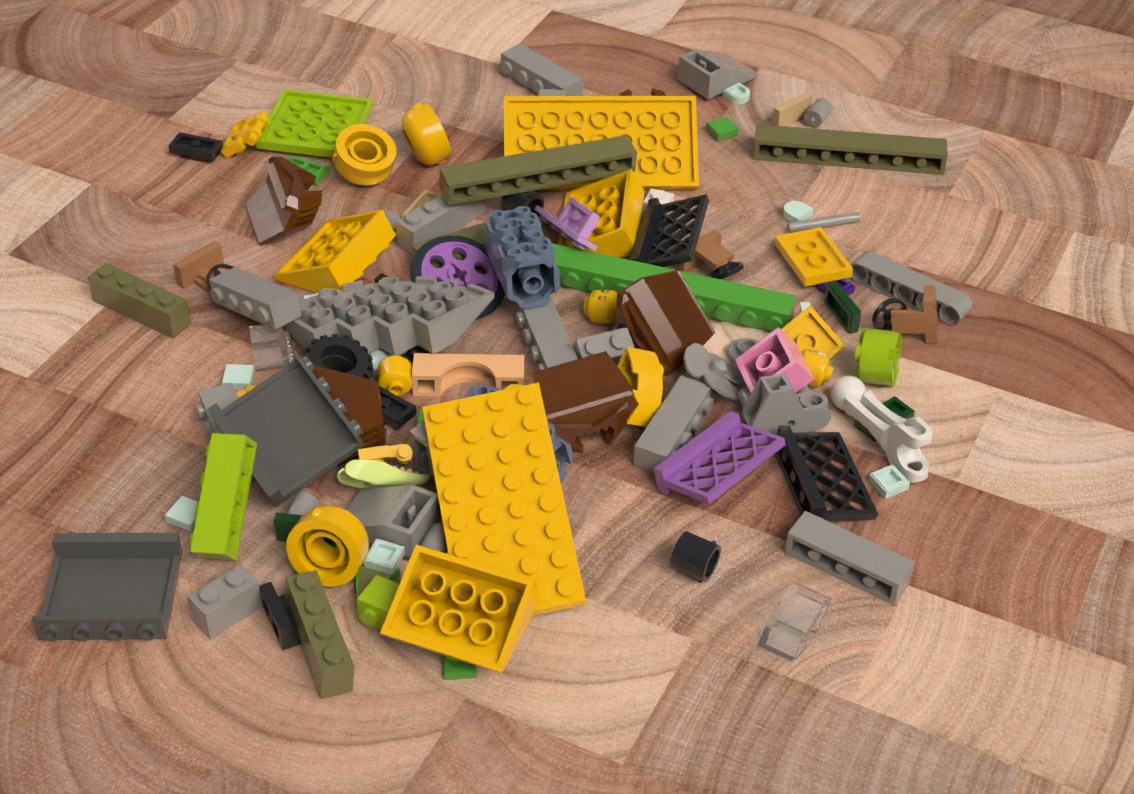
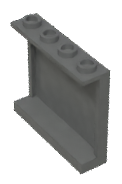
(295, 429)
(110, 586)

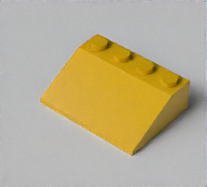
(620, 207)
(338, 252)
(461, 609)

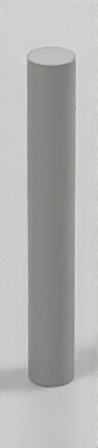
(823, 222)

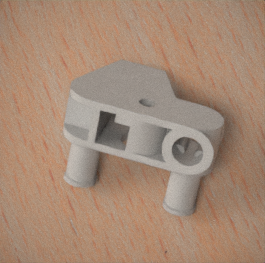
(777, 404)

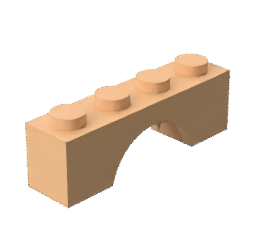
(438, 372)

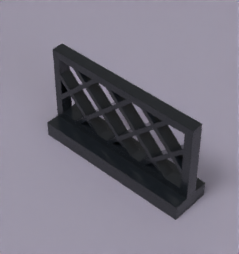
(652, 232)
(802, 478)

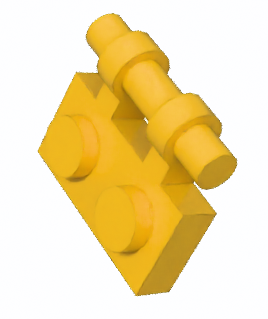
(245, 131)
(401, 453)

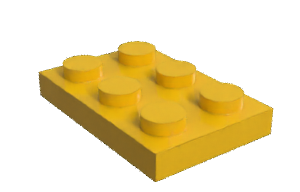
(813, 256)

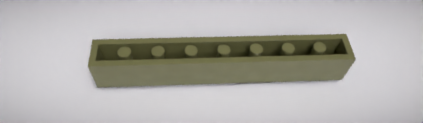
(850, 149)
(536, 170)

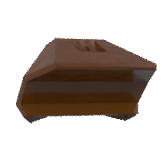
(283, 201)
(662, 317)
(586, 397)
(362, 402)

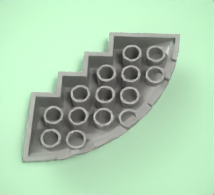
(392, 313)

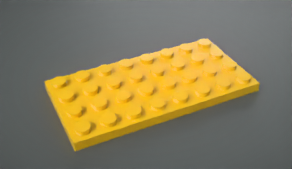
(657, 126)
(505, 491)

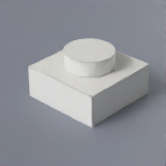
(664, 197)

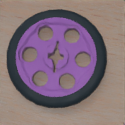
(475, 255)

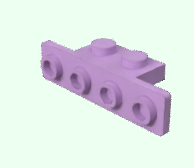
(574, 223)

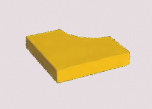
(812, 333)

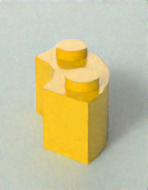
(645, 377)

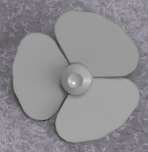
(713, 370)

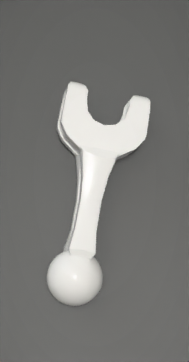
(896, 435)

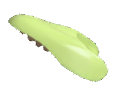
(378, 474)

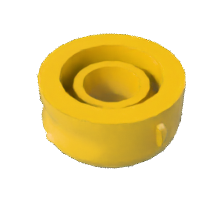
(425, 135)
(368, 143)
(310, 552)

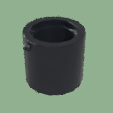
(528, 199)
(695, 556)

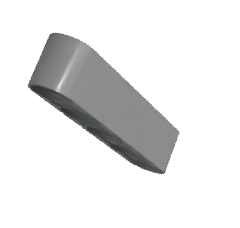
(908, 286)

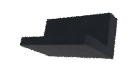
(278, 616)

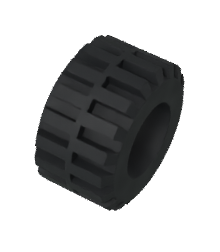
(340, 355)

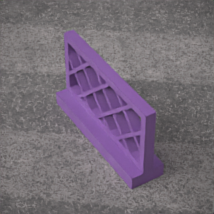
(710, 448)

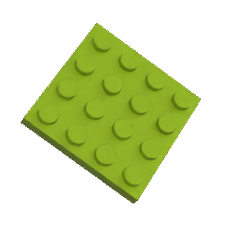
(311, 122)

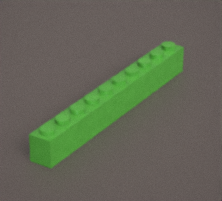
(717, 297)

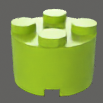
(878, 356)

